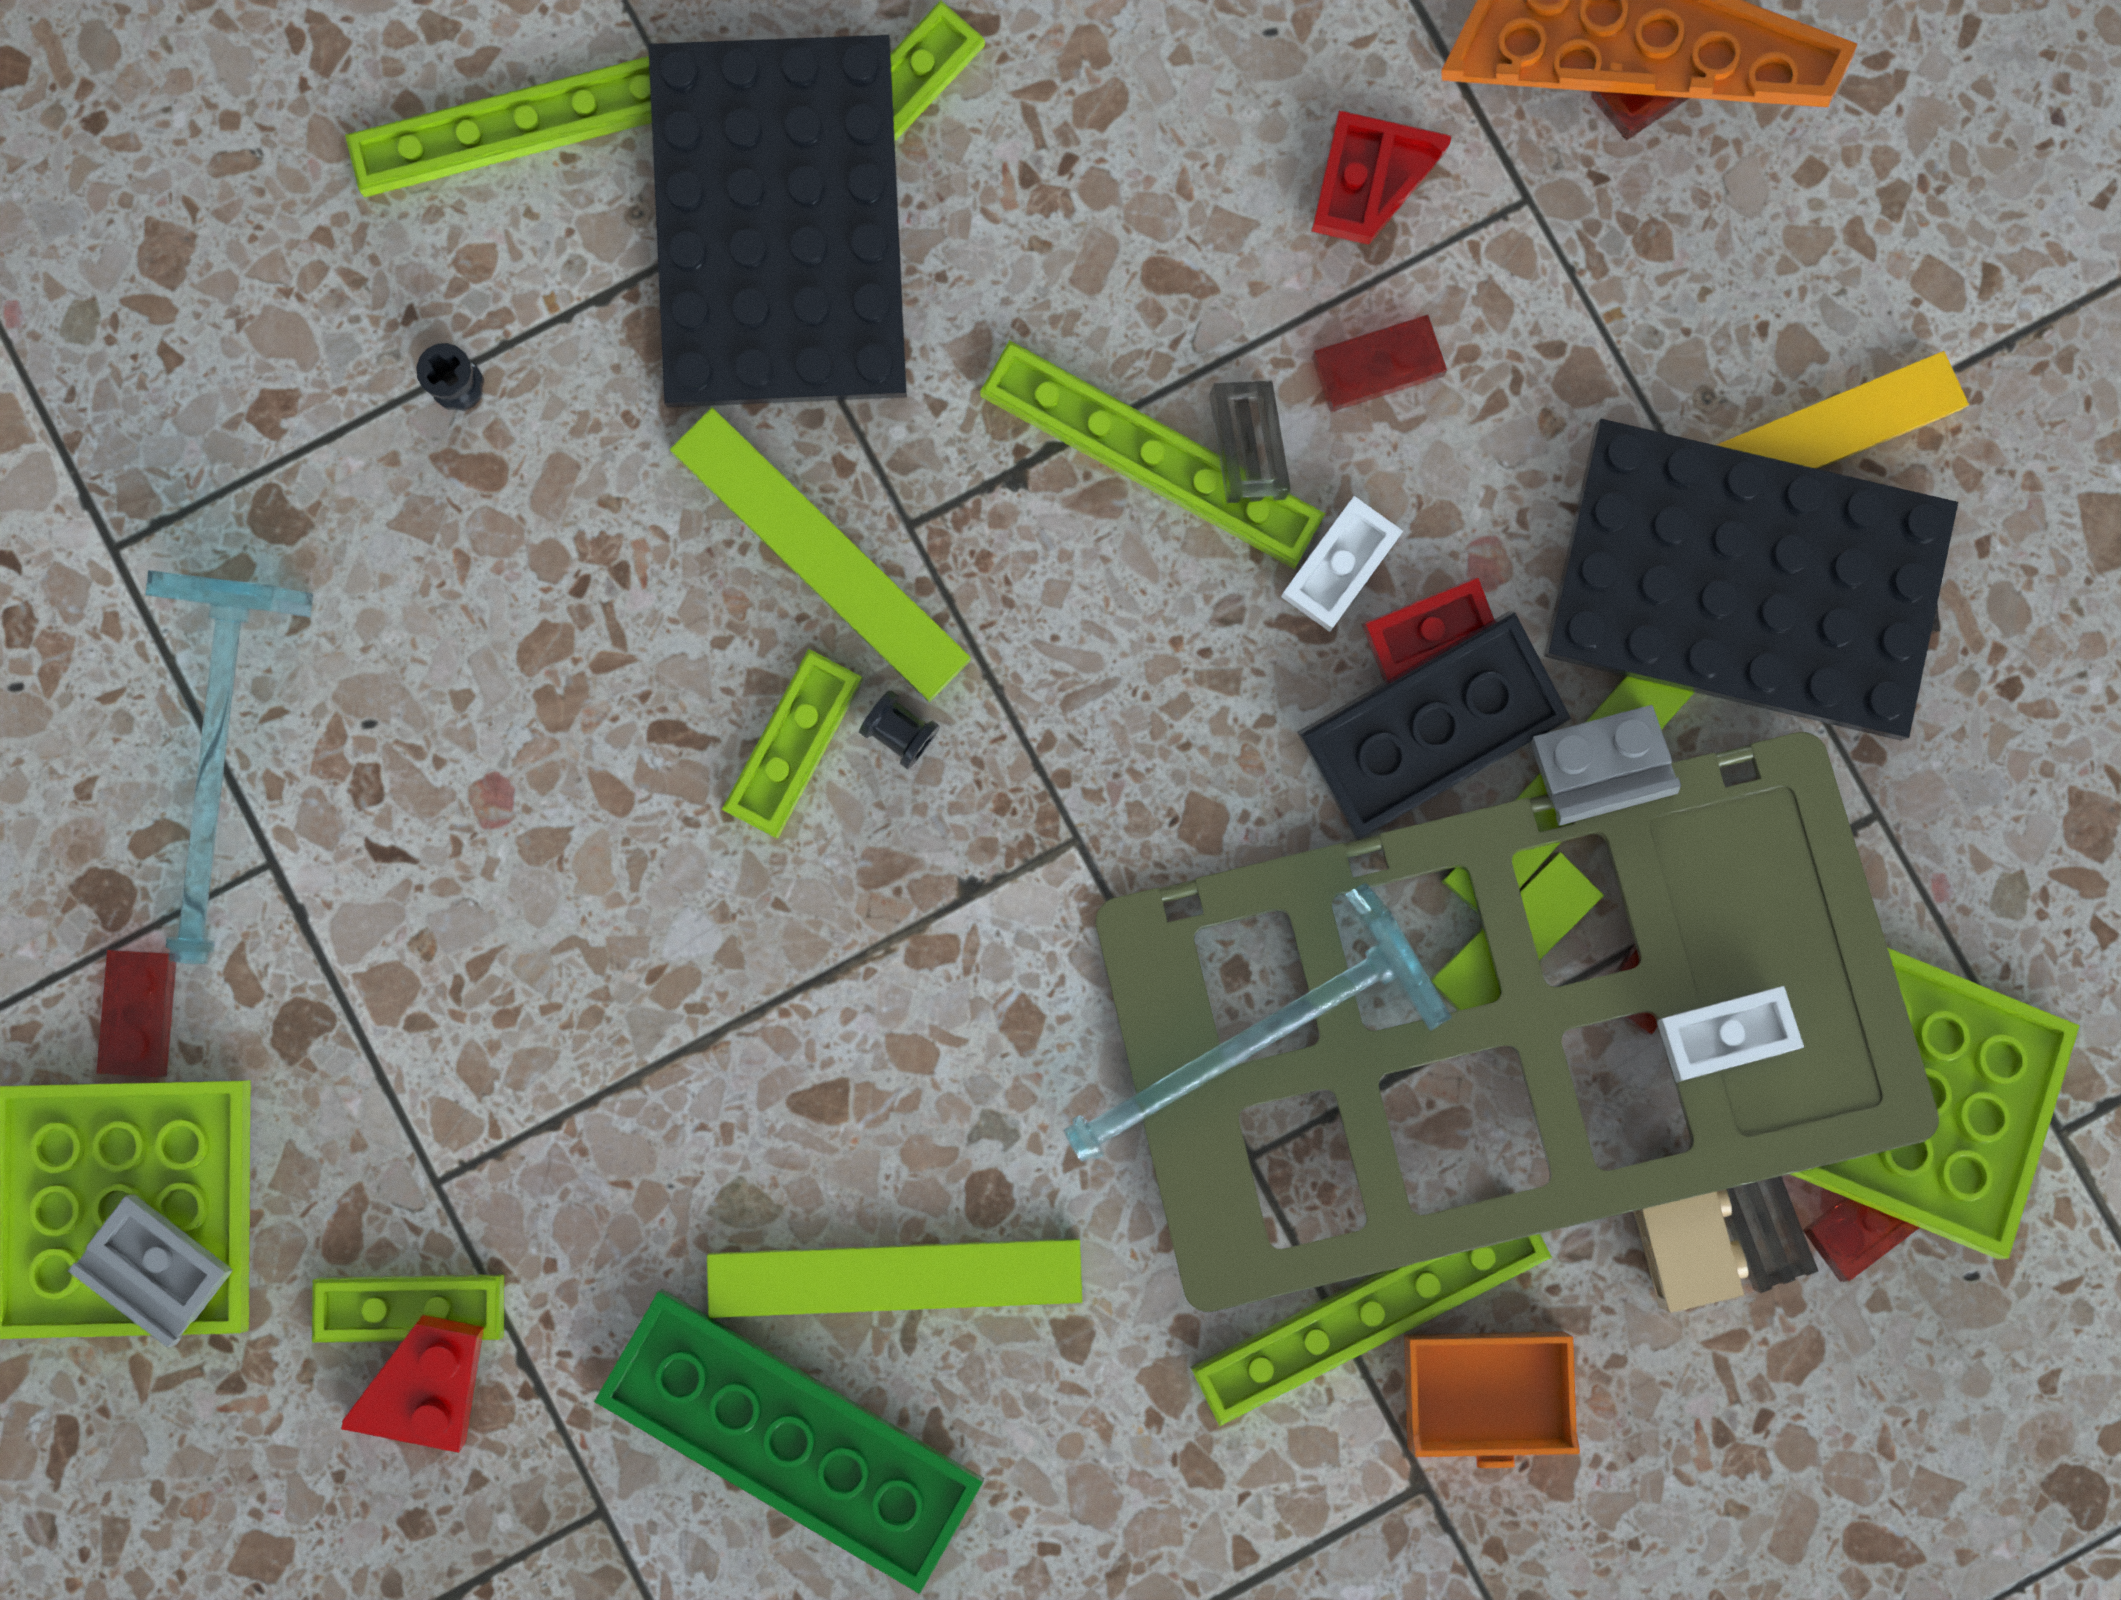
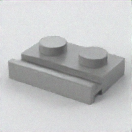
(1605, 765)
(150, 1270)

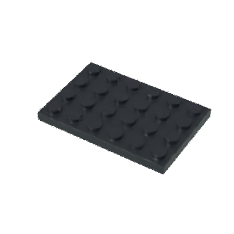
(777, 220)
(1751, 579)

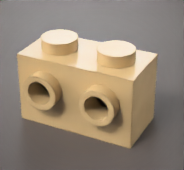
(1691, 1252)

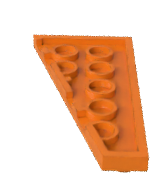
(1651, 49)

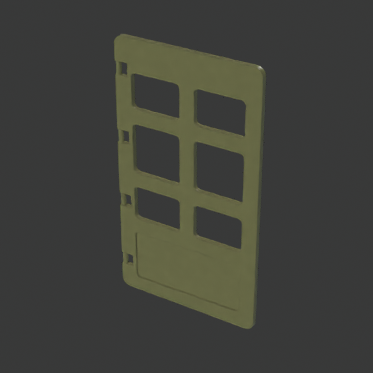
(1722, 904)

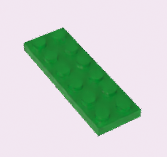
(789, 1440)

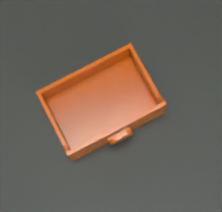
(1490, 1395)

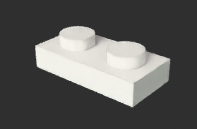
(1341, 563)
(1730, 1034)

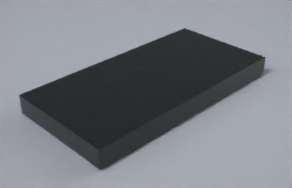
(1434, 724)

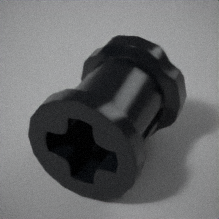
(436, 363)
(899, 729)

